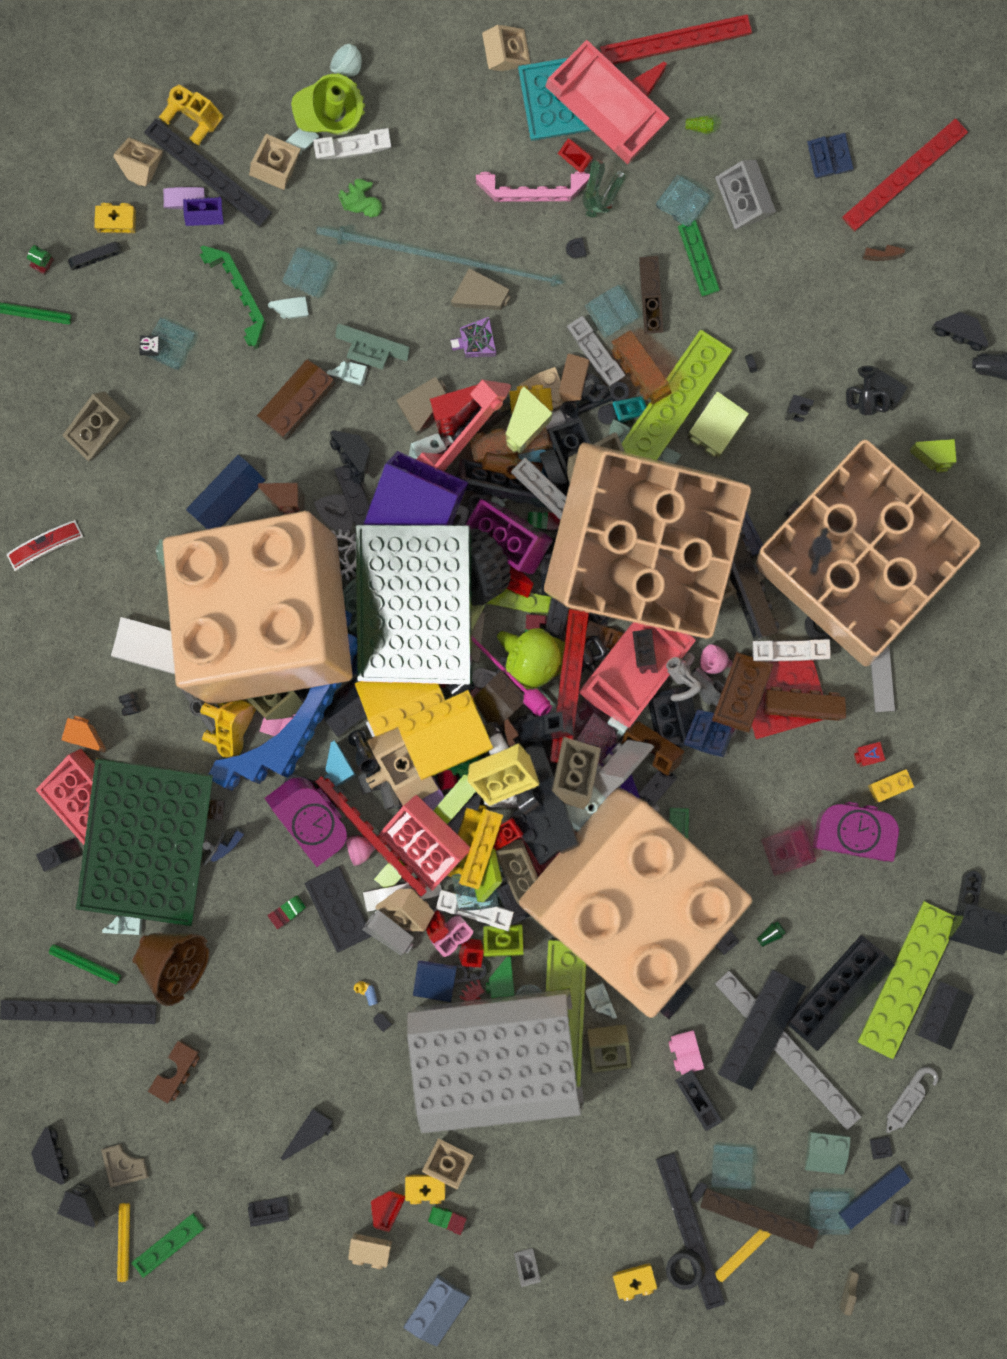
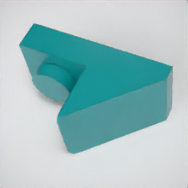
(629, 408)

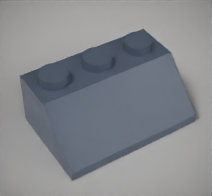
(436, 1311)

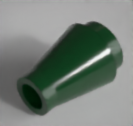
(771, 934)

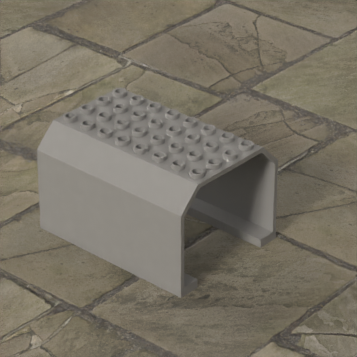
(493, 1061)

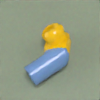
(367, 990)

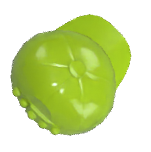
(323, 103)
(533, 656)

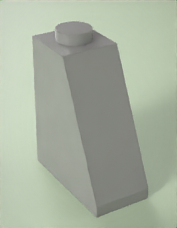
(388, 933)

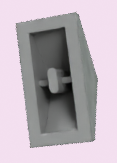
(527, 1267)

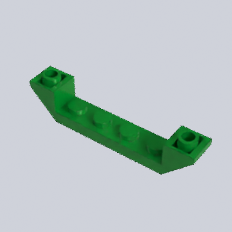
(215, 257)

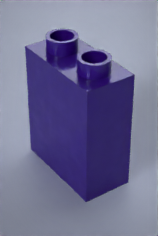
(414, 494)

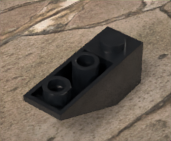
(546, 728)

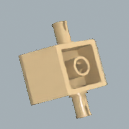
(406, 783)

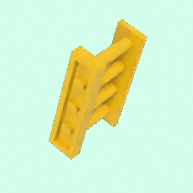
(479, 833)

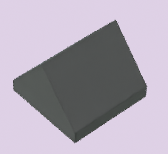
(365, 788)
(899, 1214)

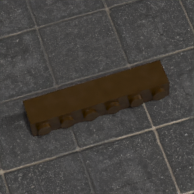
(759, 1218)

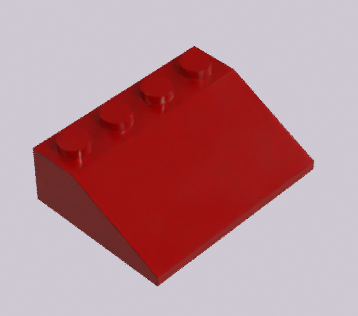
(453, 410)

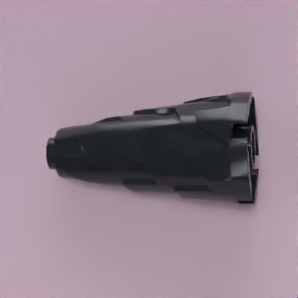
(991, 365)

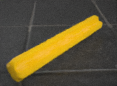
(123, 1242)
(741, 1255)

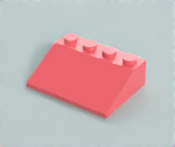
(69, 791)
(424, 842)

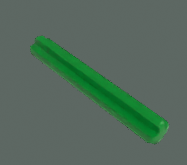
(35, 313)
(84, 964)

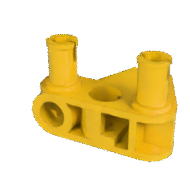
(191, 105)
(235, 720)

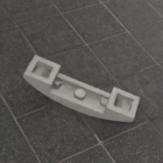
(595, 352)

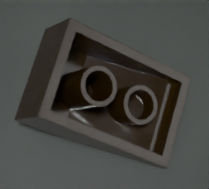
(499, 699)

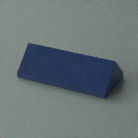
(225, 494)

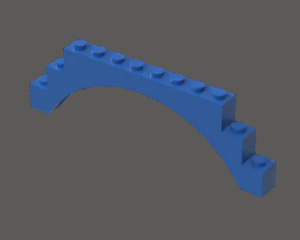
(288, 745)

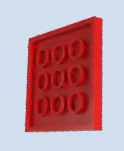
(787, 676)

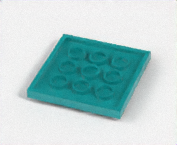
(544, 111)

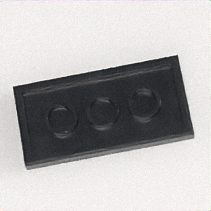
(337, 909)

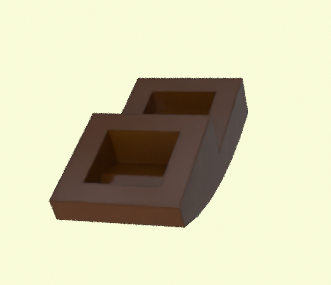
(889, 253)
(607, 635)
(510, 733)

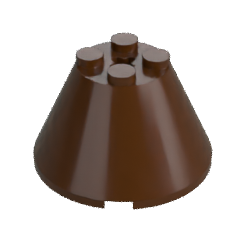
(171, 964)

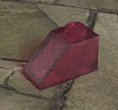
(584, 714)

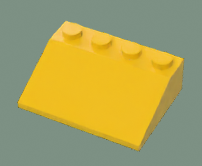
(394, 701)
(444, 735)

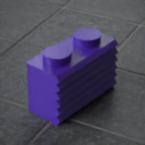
(203, 211)

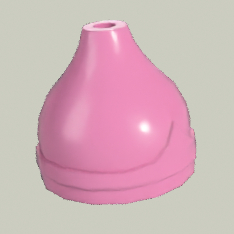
(714, 660)
(359, 849)

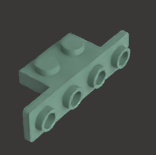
(370, 348)

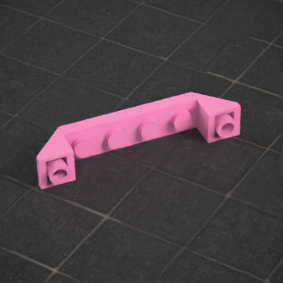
(524, 194)

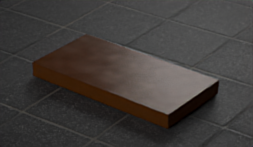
(742, 692)

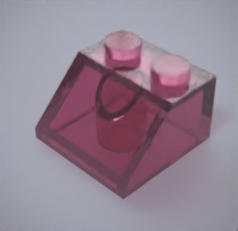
(598, 734)
(788, 850)

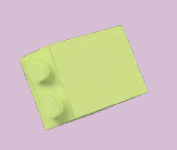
(527, 421)
(717, 425)

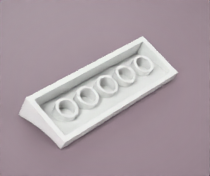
(144, 645)

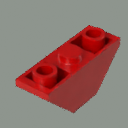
(507, 833)

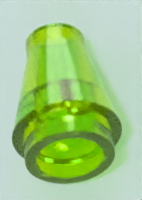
(700, 124)

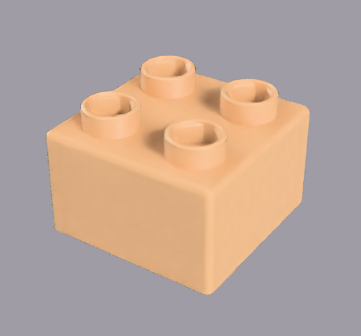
(646, 541)
(886, 554)
(256, 608)
(636, 901)

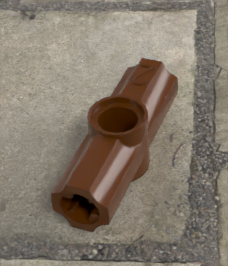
(502, 463)

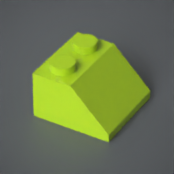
(936, 455)
(502, 942)

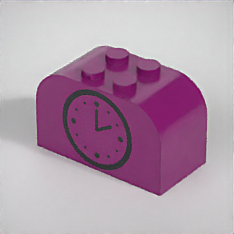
(518, 538)
(309, 818)
(857, 831)

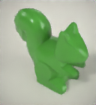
(356, 200)

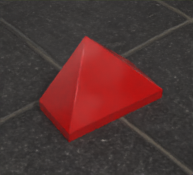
(575, 155)
(385, 1210)

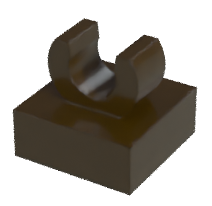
(216, 810)

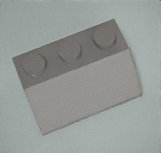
(745, 193)
(620, 765)

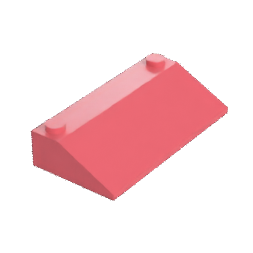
(606, 101)
(490, 397)
(617, 682)

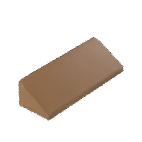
(573, 378)

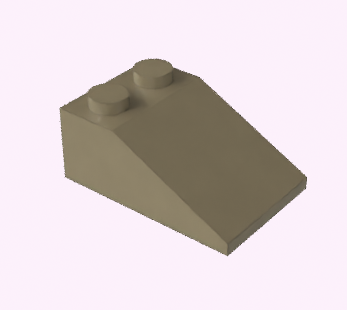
(96, 425)

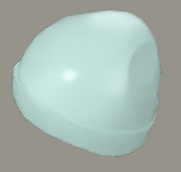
(346, 61)

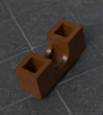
(667, 754)
(184, 1057)

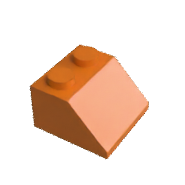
(81, 733)

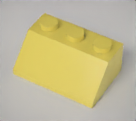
(503, 775)

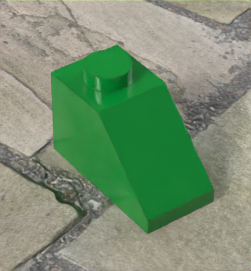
(501, 981)

